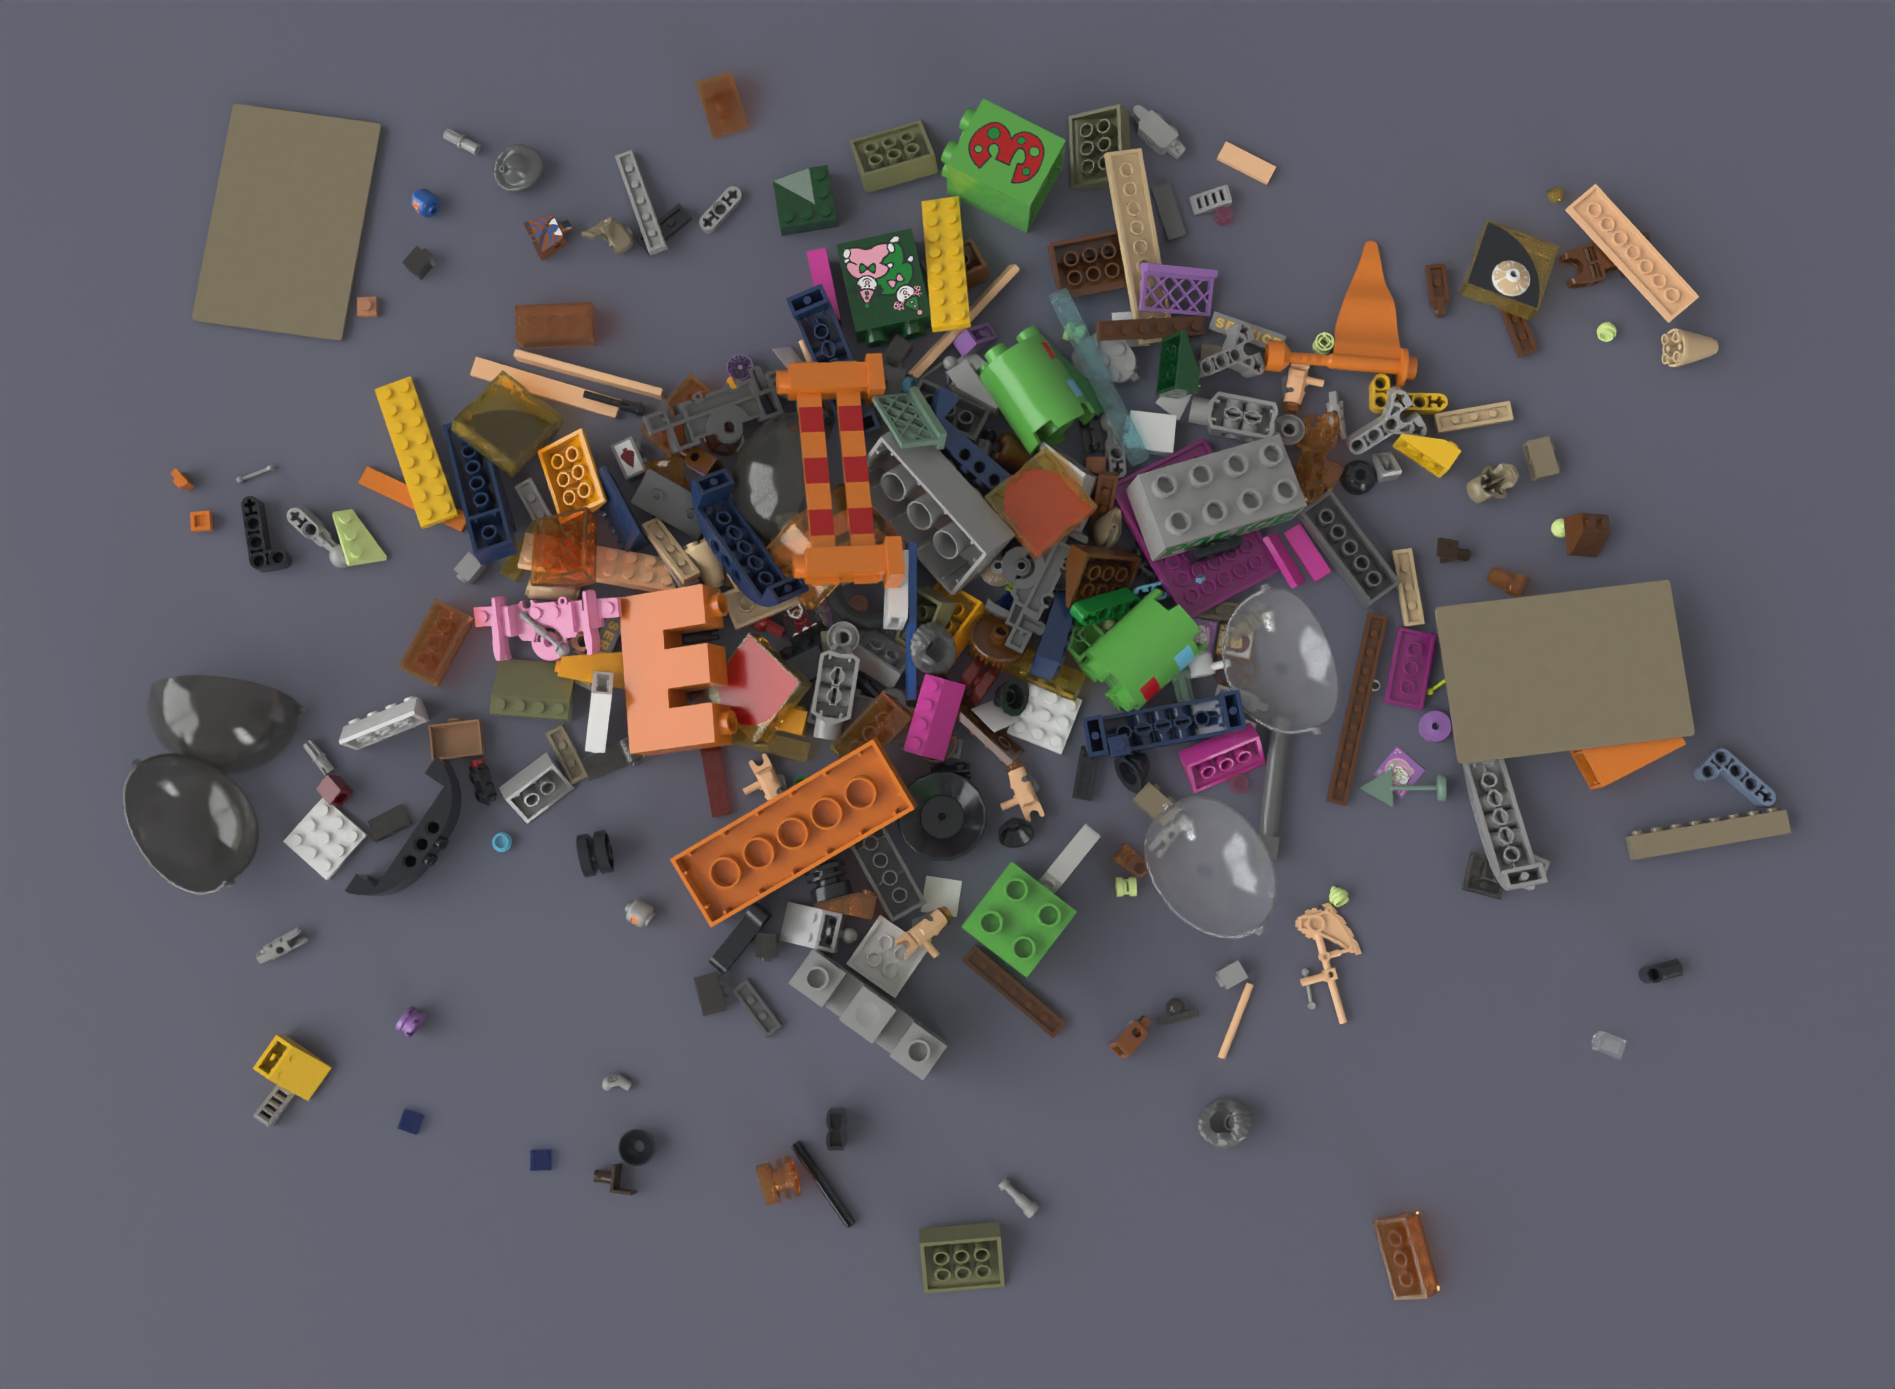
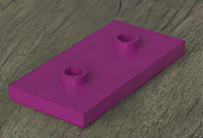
(1410, 668)

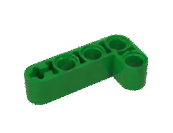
(1104, 607)

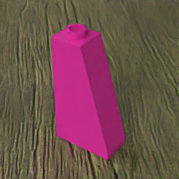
(822, 275)

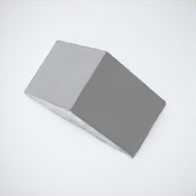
(1385, 466)

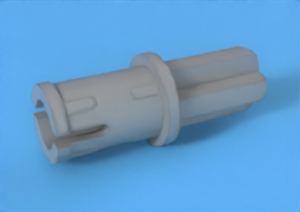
(461, 141)
(318, 758)

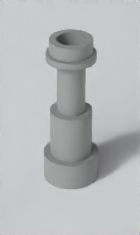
(1020, 1199)

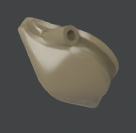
(1108, 528)

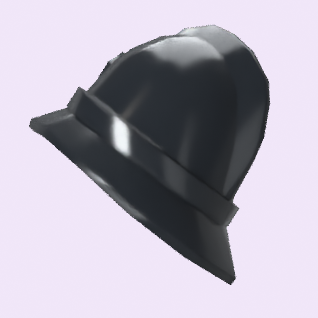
(1012, 696)
(1132, 770)

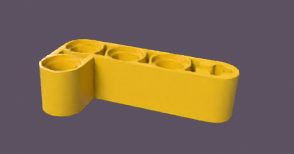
(1425, 398)

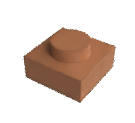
(367, 307)

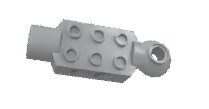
(1244, 418)
(835, 682)

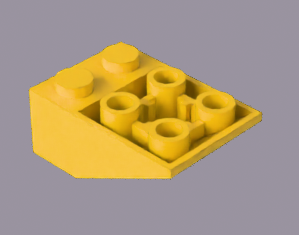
(292, 1067)

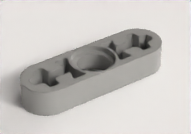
(721, 217)

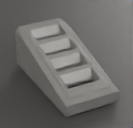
(1208, 194)
(269, 1122)

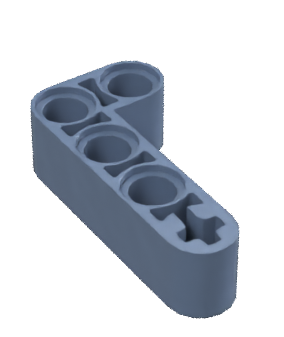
(1737, 781)

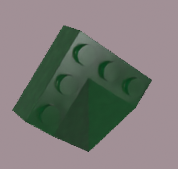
(805, 201)
(1177, 367)

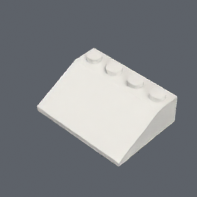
(384, 724)

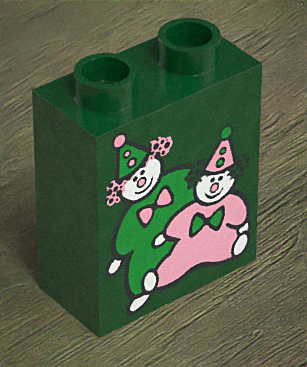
(885, 287)

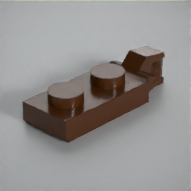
(1437, 288)

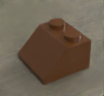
(1586, 534)

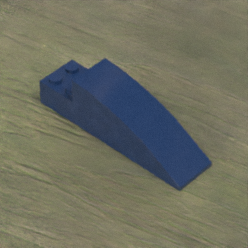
(482, 500)

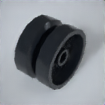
(595, 853)

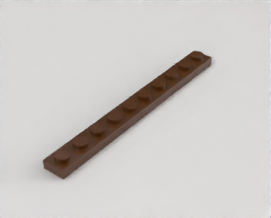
(1356, 709)

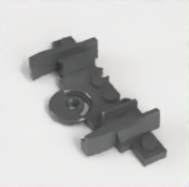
(1030, 592)

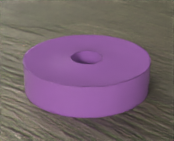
(1426, 730)

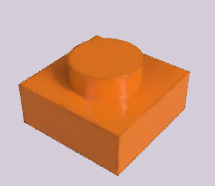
(181, 480)
(201, 521)

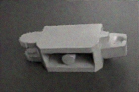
(1157, 132)

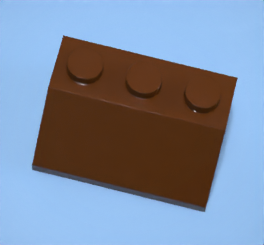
(976, 267)

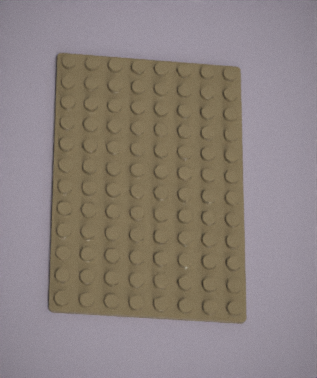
(287, 222)
(1564, 671)

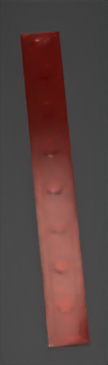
(714, 770)

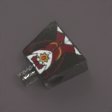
(801, 623)

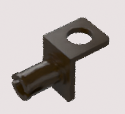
(1450, 551)
(613, 1178)

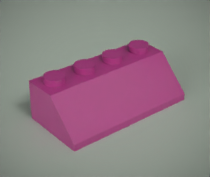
(934, 717)
(1222, 758)

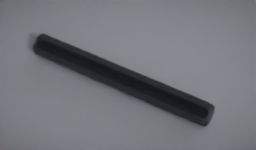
(823, 1184)

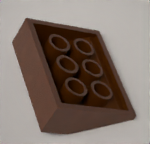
(1087, 264)
(1098, 571)

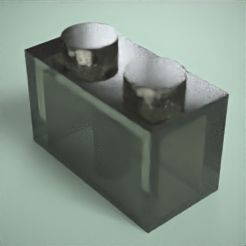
(711, 993)

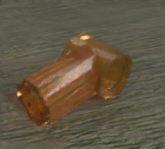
(1511, 582)

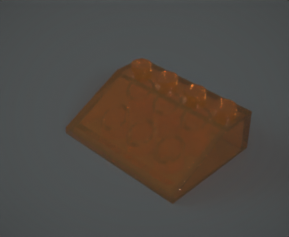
(564, 549)

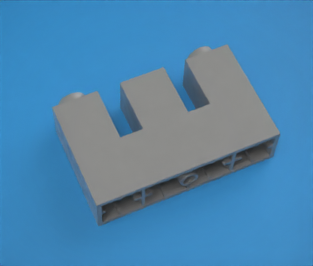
(869, 1013)

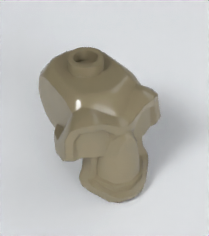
(614, 233)
(1492, 483)

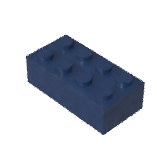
(1054, 640)

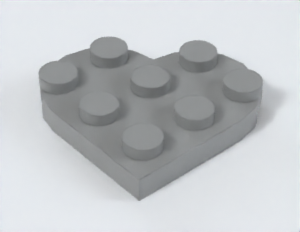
(1117, 358)

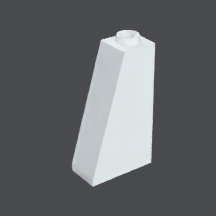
(897, 602)
(599, 711)
(1069, 858)

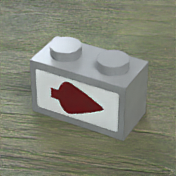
(629, 458)

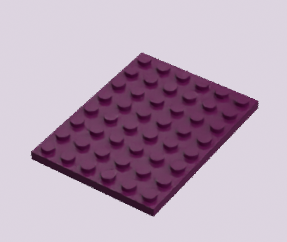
(1224, 575)

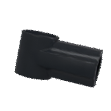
(1661, 971)

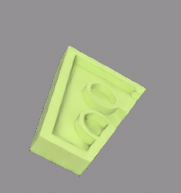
(356, 540)

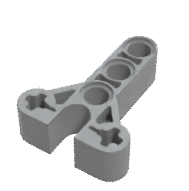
(1233, 354)
(1391, 411)

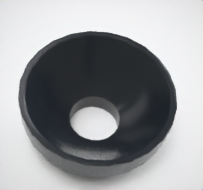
(1355, 486)
(1015, 836)
(626, 1149)

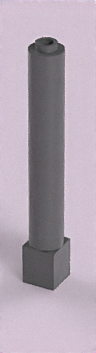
(1273, 791)

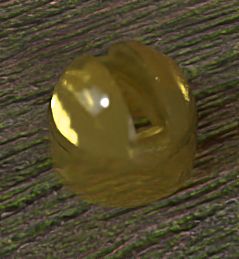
(1555, 194)

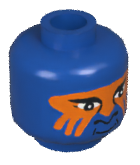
(425, 202)

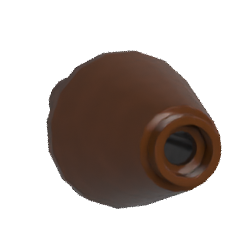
(1010, 452)

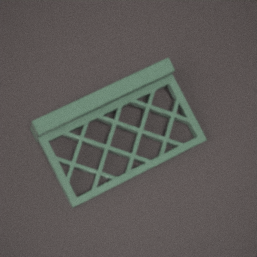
(922, 415)

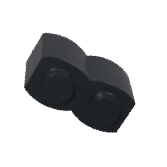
(836, 1136)

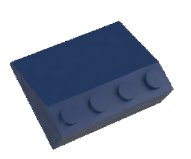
(620, 515)

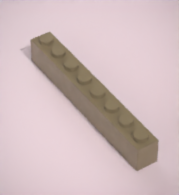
(1708, 834)

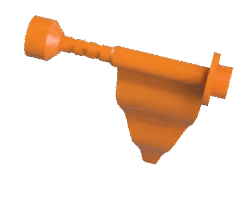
(1363, 332)

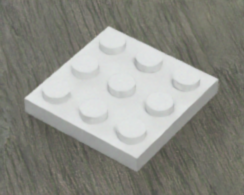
(1046, 719)
(325, 838)
(882, 961)

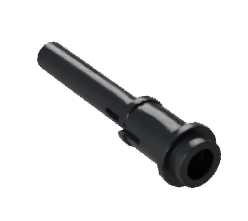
(624, 405)

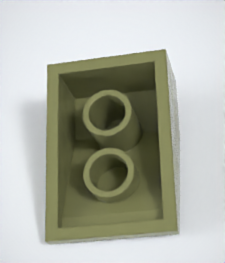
(930, 608)

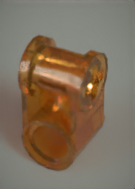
(1129, 860)

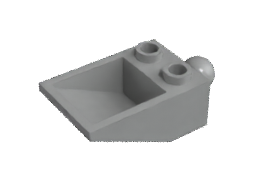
(965, 382)
(813, 926)

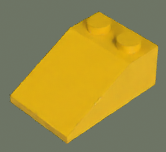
(1430, 453)

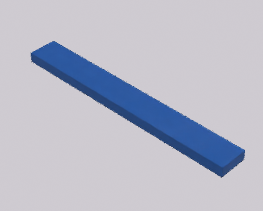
(911, 623)

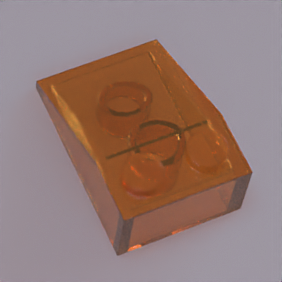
(722, 104)
(856, 904)

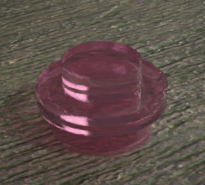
(1223, 216)
(1238, 784)

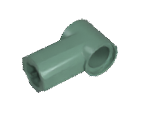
(1182, 685)

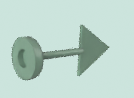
(1383, 787)

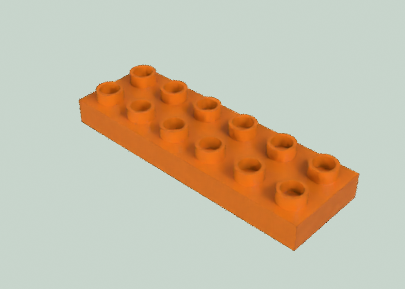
(794, 832)

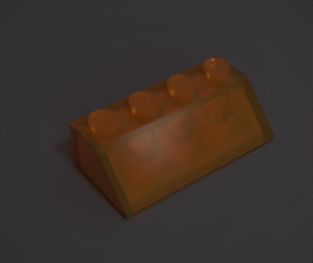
(881, 719)
(1406, 1256)

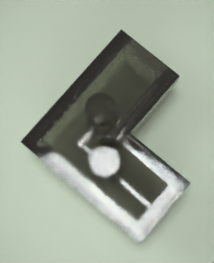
(1476, 879)

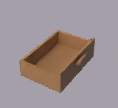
(457, 739)

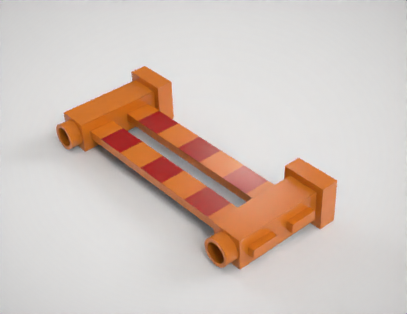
(824, 561)

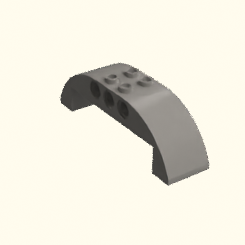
(1501, 825)

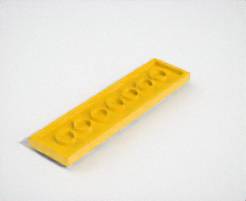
(945, 264)
(416, 452)

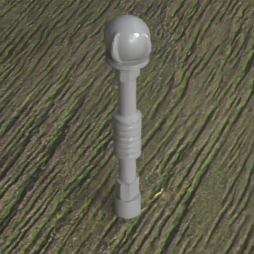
(562, 648)

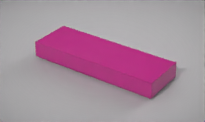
(1307, 553)
(1284, 560)

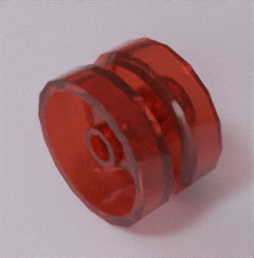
(978, 681)

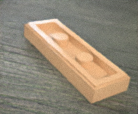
(1246, 163)

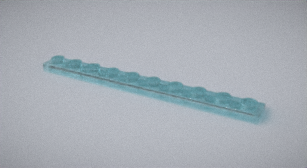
(1099, 377)

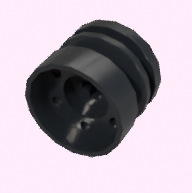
(828, 881)

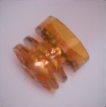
(778, 1180)

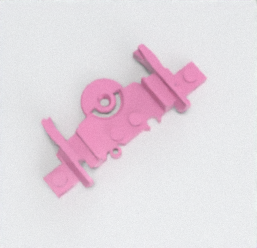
(566, 617)

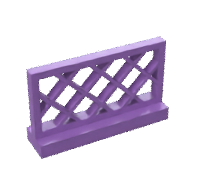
(1181, 273)

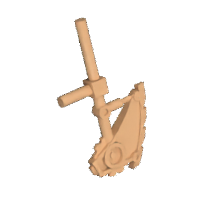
(1327, 925)

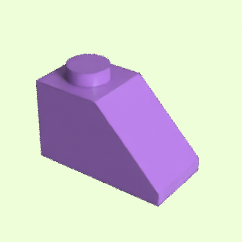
(975, 339)

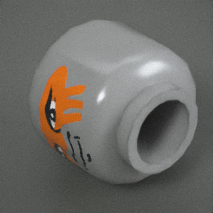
(639, 912)

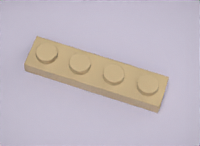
(1473, 417)
(670, 550)
(1408, 590)

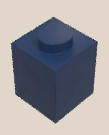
(1118, 746)

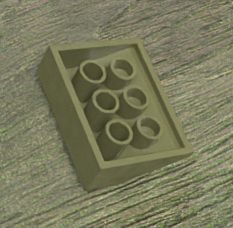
(1090, 138)
(893, 156)
(531, 691)
(961, 1257)

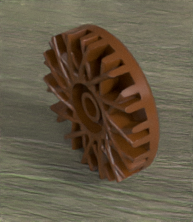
(988, 640)

